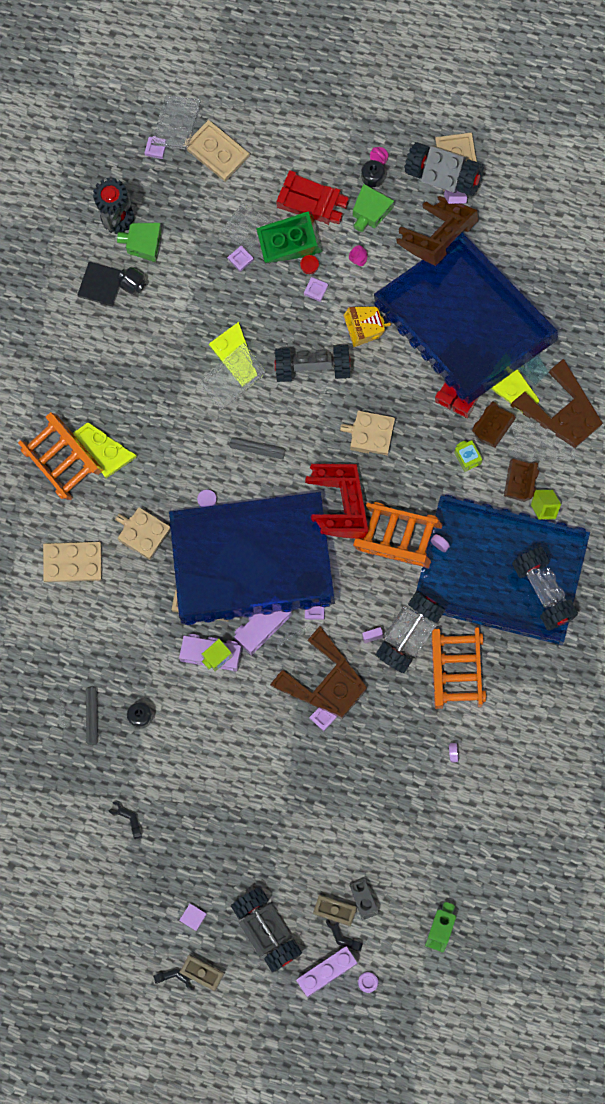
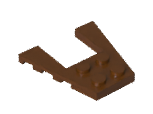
(575, 420)
(337, 691)

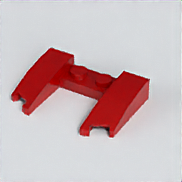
(346, 477)

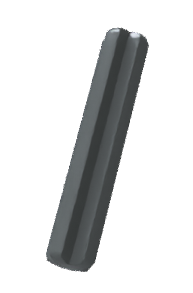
(257, 448)
(91, 716)

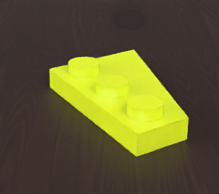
(228, 342)
(513, 387)
(105, 451)

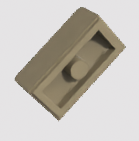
(334, 910)
(202, 972)

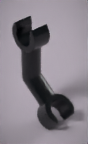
(131, 816)
(343, 941)
(171, 974)

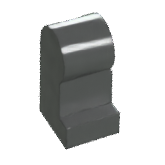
(363, 899)

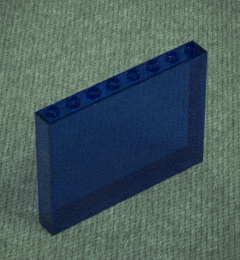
(465, 319)
(250, 558)
(477, 572)

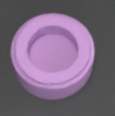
(206, 498)
(440, 543)
(453, 752)
(368, 982)

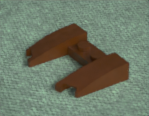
(433, 248)

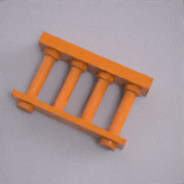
(78, 452)
(400, 553)
(441, 678)

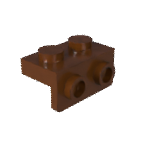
(493, 425)
(521, 480)

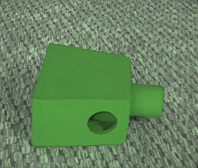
(371, 208)
(142, 240)
(440, 933)

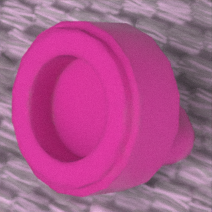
(379, 154)
(358, 255)

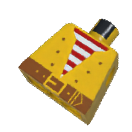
(364, 324)

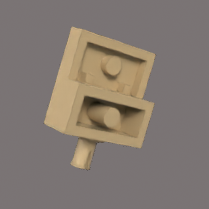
(370, 433)
(142, 532)

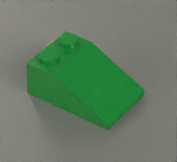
(289, 238)

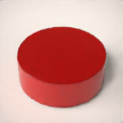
(309, 264)

